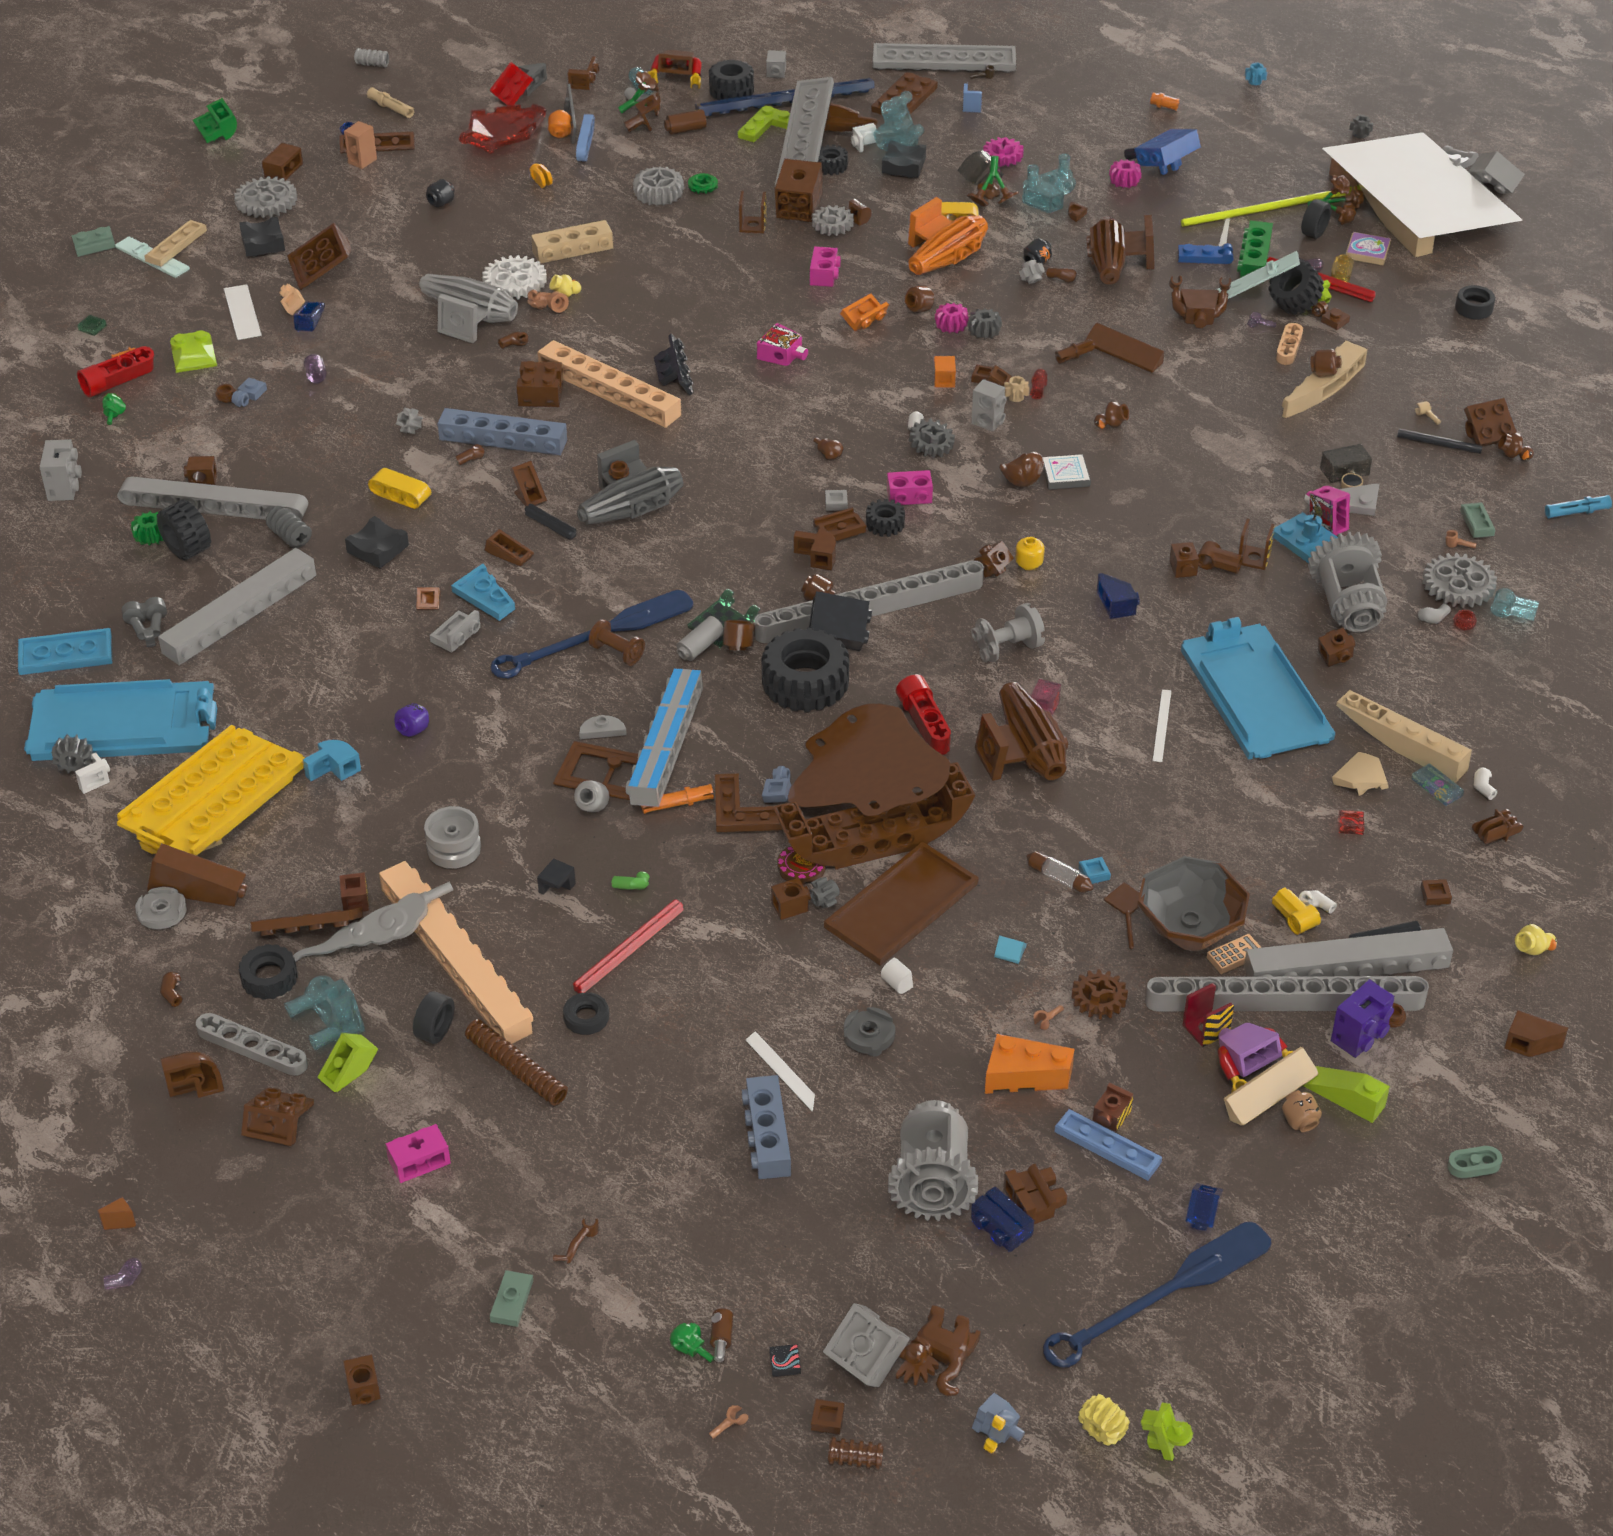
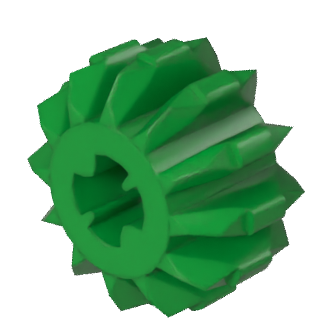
(145, 529)

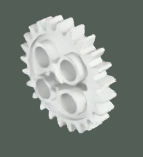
(516, 275)

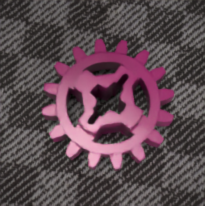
(1006, 149)

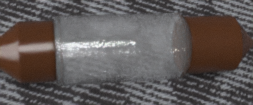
(1059, 872)

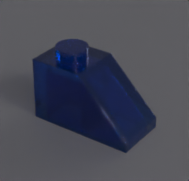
(1117, 596)
(1203, 1206)

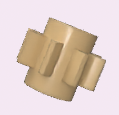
(1016, 388)

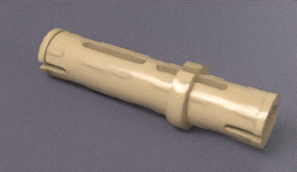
(385, 100)

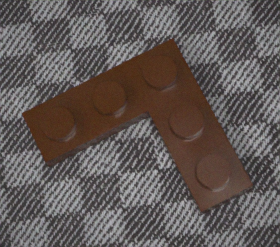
(732, 817)

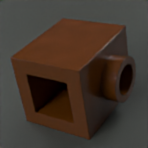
(1184, 559)

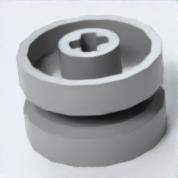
(452, 837)

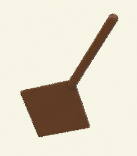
(1125, 900)

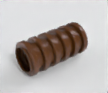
(855, 1453)

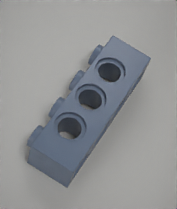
(767, 1127)

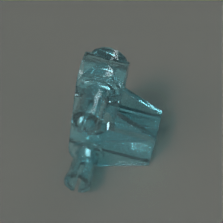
(898, 123)
(1048, 189)
(333, 1004)

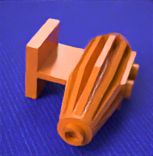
(945, 239)

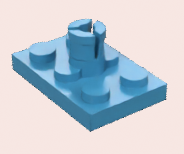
(1302, 534)

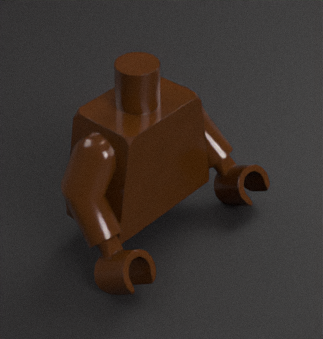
(1199, 305)

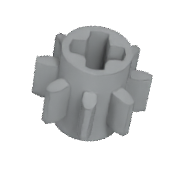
(1032, 271)
(409, 420)

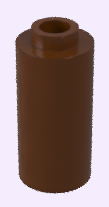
(685, 121)

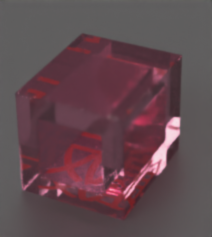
(1047, 695)

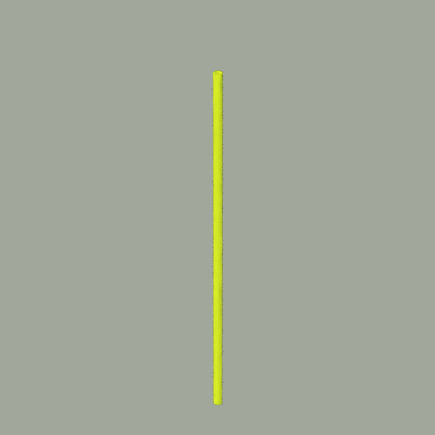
(1258, 208)

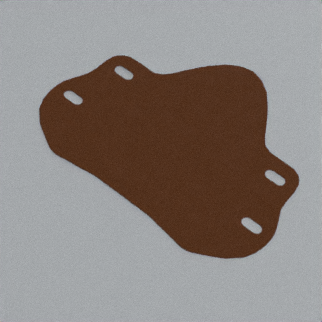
(868, 762)

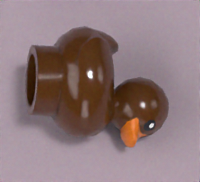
(1114, 415)
(1513, 446)

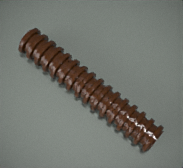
(516, 1062)

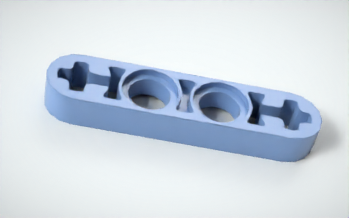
(585, 137)

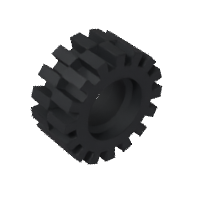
(833, 159)
(885, 517)

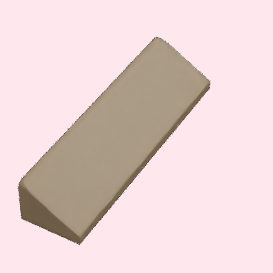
(1270, 1087)

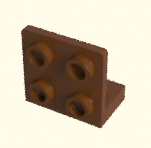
(274, 1115)

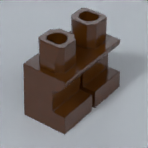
(1032, 1192)

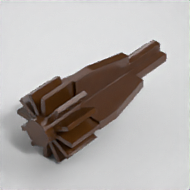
(845, 119)

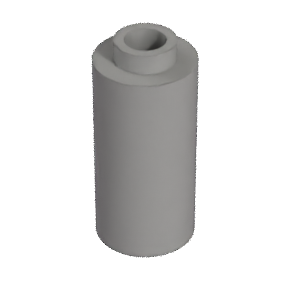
(700, 638)

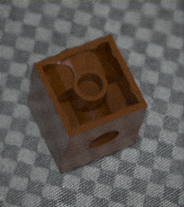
(798, 189)

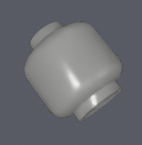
(591, 796)

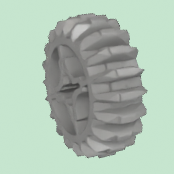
(658, 186)

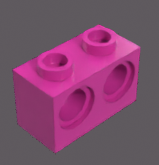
(824, 266)
(910, 487)

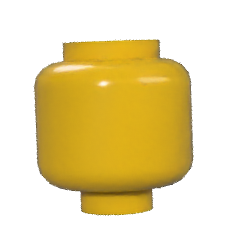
(1029, 553)

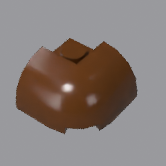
(192, 1072)

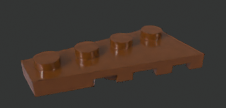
(314, 920)

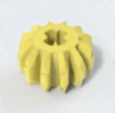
(1103, 1419)

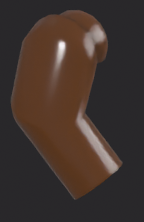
(1062, 273)
(473, 453)
(167, 988)

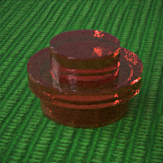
(1465, 619)

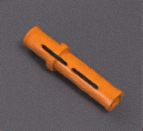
(686, 796)

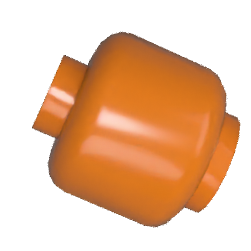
(559, 124)

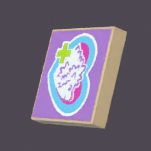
(1368, 248)

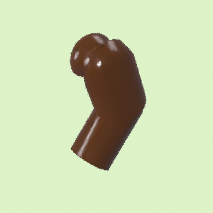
(514, 338)

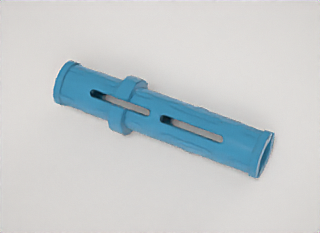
(1586, 505)

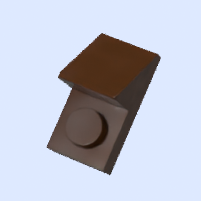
(528, 484)

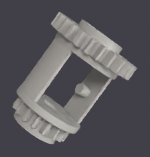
(1343, 564)
(933, 1164)

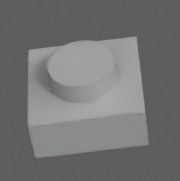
(836, 500)

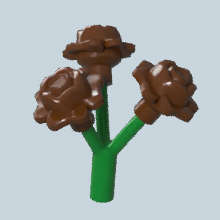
(1356, 197)

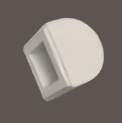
(897, 976)

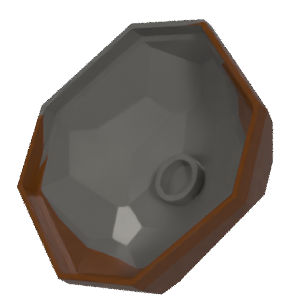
(1193, 902)

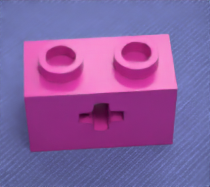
(418, 1153)

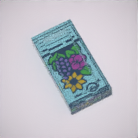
(1437, 784)

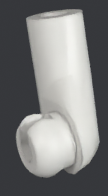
(914, 417)
(1481, 781)
(1317, 899)

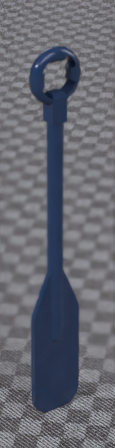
(631, 618)
(1200, 1268)

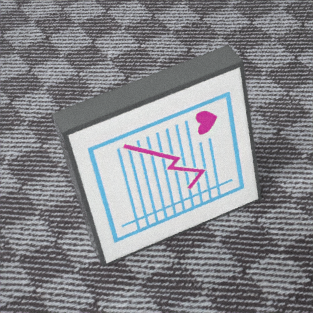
(1066, 471)

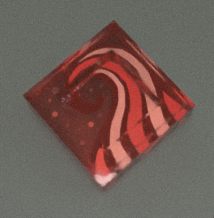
(1351, 822)

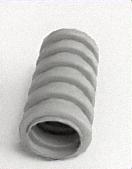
(371, 57)

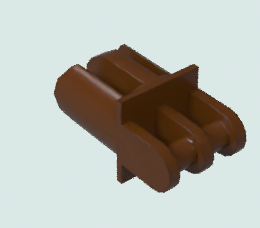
(1497, 826)

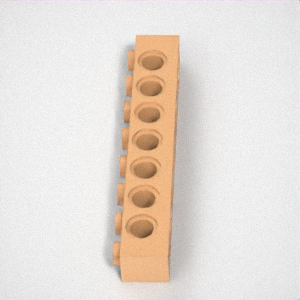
(613, 384)

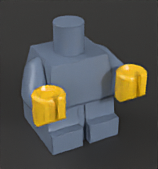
(998, 1421)

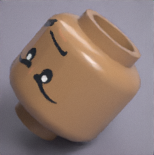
(1301, 1111)

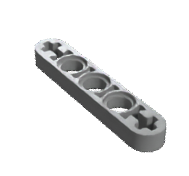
(257, 1052)

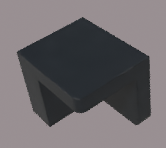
(556, 875)

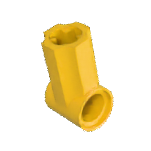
(1298, 915)

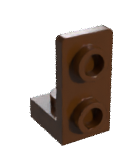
(584, 78)

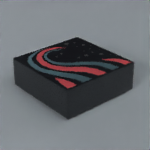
(785, 1360)

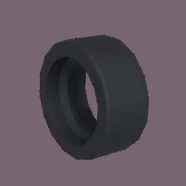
(1316, 218)
(1478, 294)
(433, 1017)

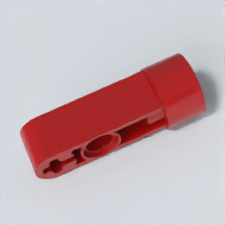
(115, 371)
(918, 700)

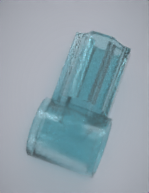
(1506, 604)

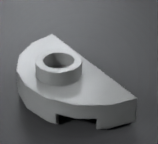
(602, 727)

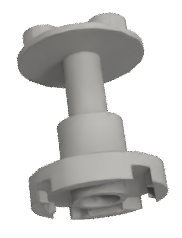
(1025, 627)

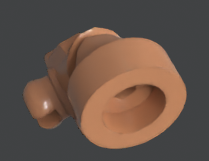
(556, 301)

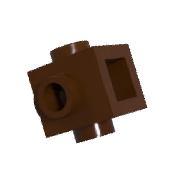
(991, 561)
(1336, 647)

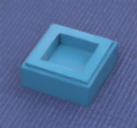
(1095, 869)

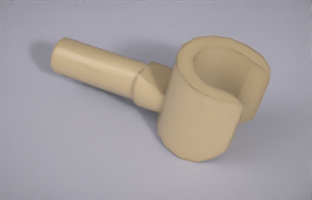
(1425, 408)

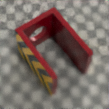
(1199, 1011)

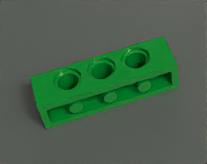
(1255, 247)

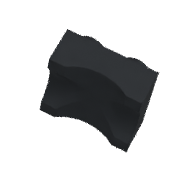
(904, 159)
(262, 237)
(377, 542)

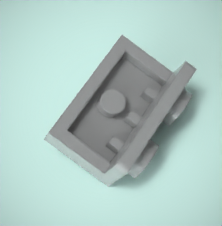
(456, 630)

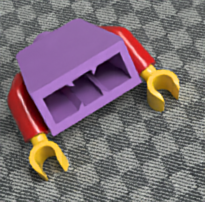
(1248, 1050)

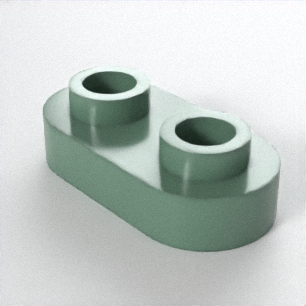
(1473, 1161)

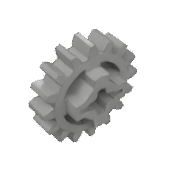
(832, 220)

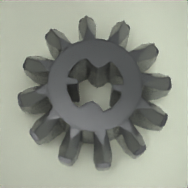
(984, 323)
(71, 753)

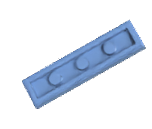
(1108, 1144)

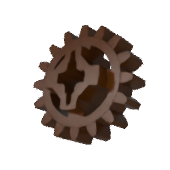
(1099, 994)

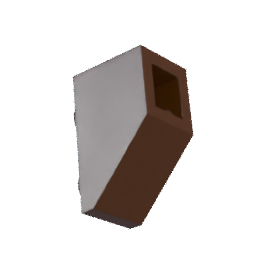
(1534, 1035)

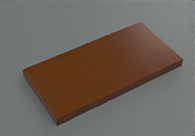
(901, 903)

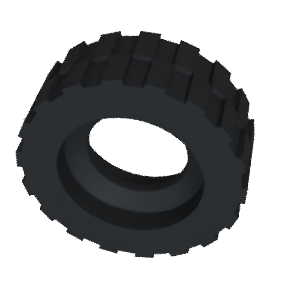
(268, 987)

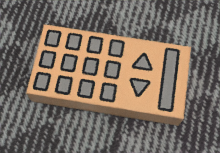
(1231, 954)

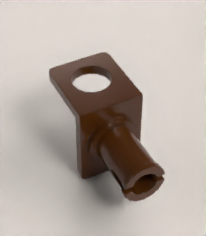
(640, 118)

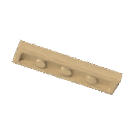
(175, 243)

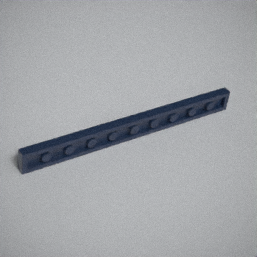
(776, 98)

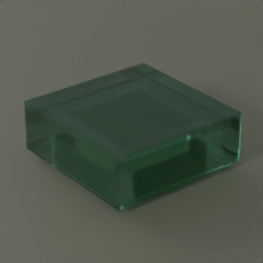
(92, 325)

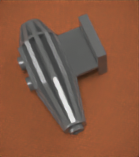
(632, 495)

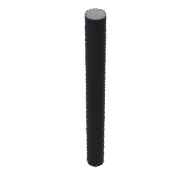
(1439, 441)

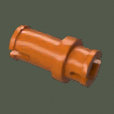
(1164, 101)

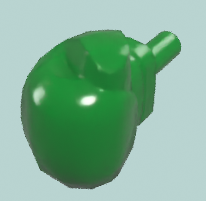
(112, 406)
(688, 1341)

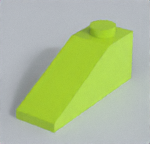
(1351, 1090)

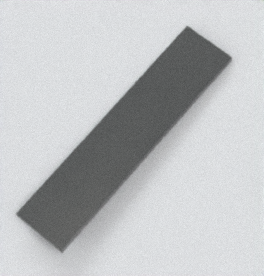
(568, 107)

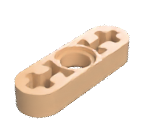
(1292, 348)

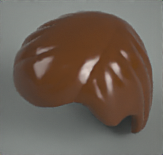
(1024, 470)

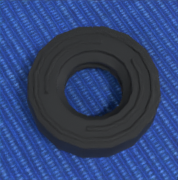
(590, 1025)

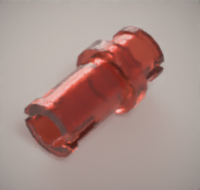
(1039, 381)

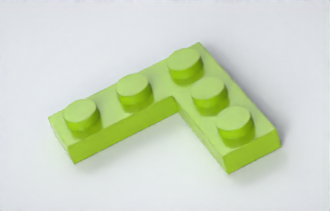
(762, 121)

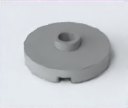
(161, 908)

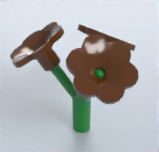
(645, 83)
(989, 189)

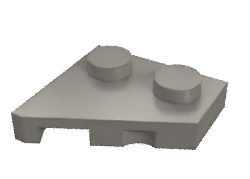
(1363, 499)

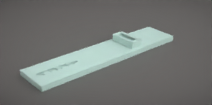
(140, 249)
(1263, 274)

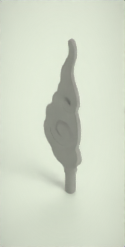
(382, 925)

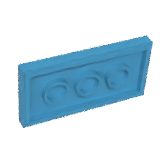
(64, 651)

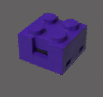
(1362, 1018)

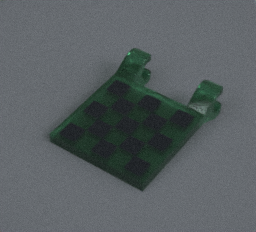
(722, 611)

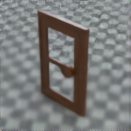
(614, 760)

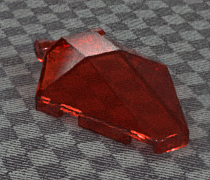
(502, 127)

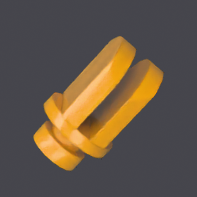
(541, 175)

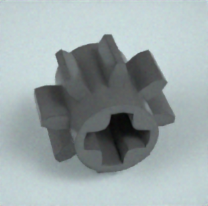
(1361, 126)
(824, 892)

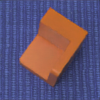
(944, 371)

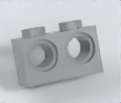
(988, 405)

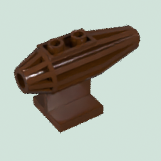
(1110, 245)
(1027, 737)

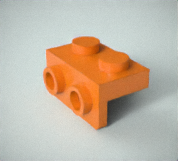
(864, 312)

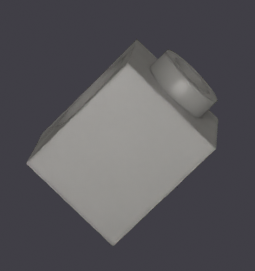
(776, 64)

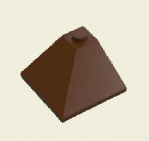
(319, 255)

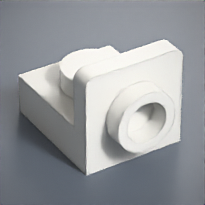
(863, 136)
(93, 774)

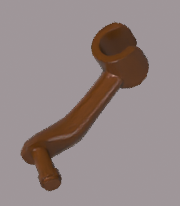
(586, 1230)

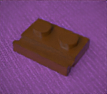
(841, 524)

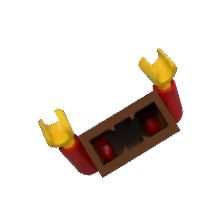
(679, 63)

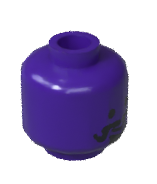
(411, 719)

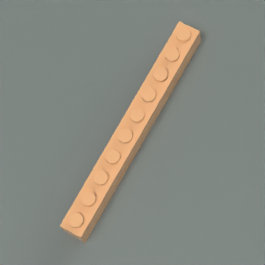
(461, 958)

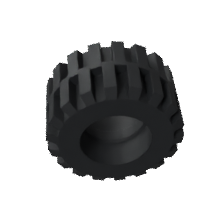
(731, 79)
(1301, 297)
(183, 529)

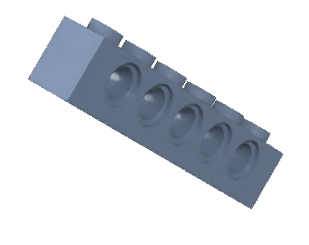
(502, 431)

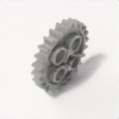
(265, 197)
(1459, 580)

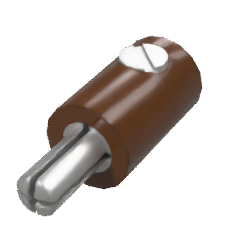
(721, 1332)

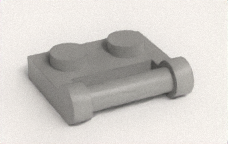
(1460, 157)

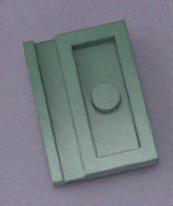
(93, 241)

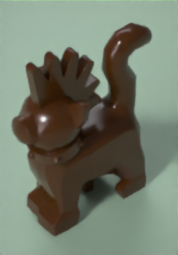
(941, 1344)

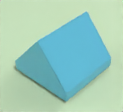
(1009, 949)

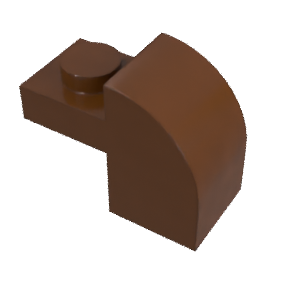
(819, 546)

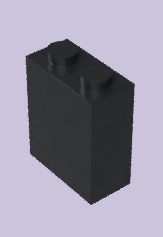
(841, 617)

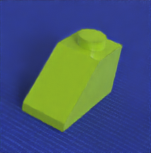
(347, 1061)

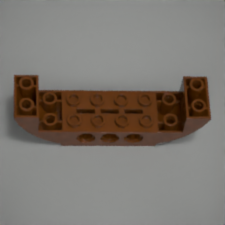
(854, 838)

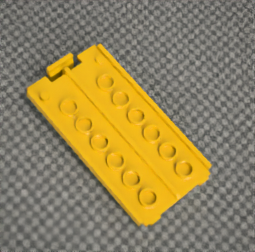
(210, 792)

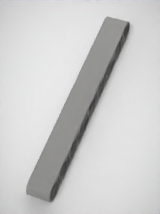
(209, 498)

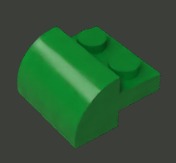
(216, 122)

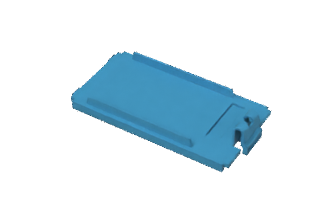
(1256, 689)
(123, 717)

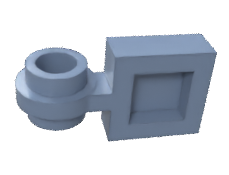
(248, 390)
(777, 788)

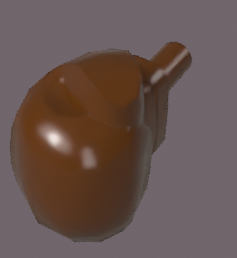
(830, 448)

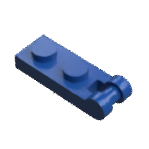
(1205, 254)

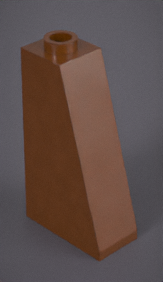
(196, 877)

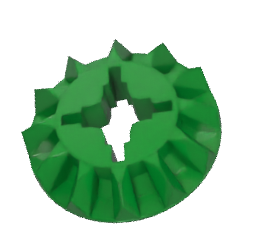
(697, 183)

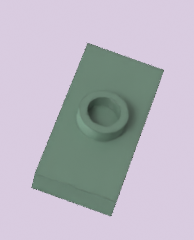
(1477, 520)
(511, 1298)

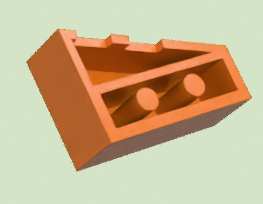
(1028, 1064)

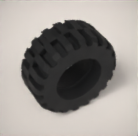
(805, 650)

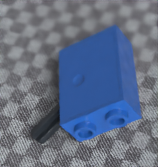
(1165, 149)

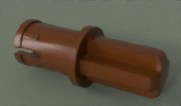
(1074, 351)

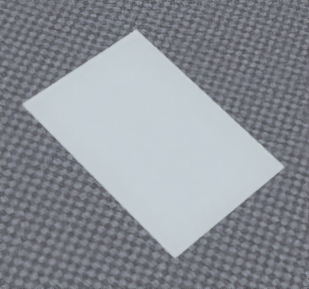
(1422, 185)

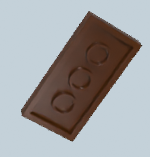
(918, 86)

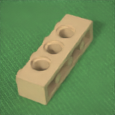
(572, 241)

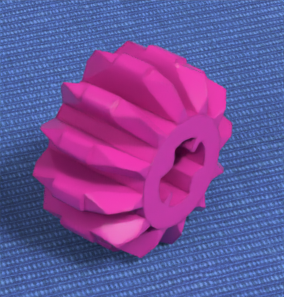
(1125, 173)
(951, 318)

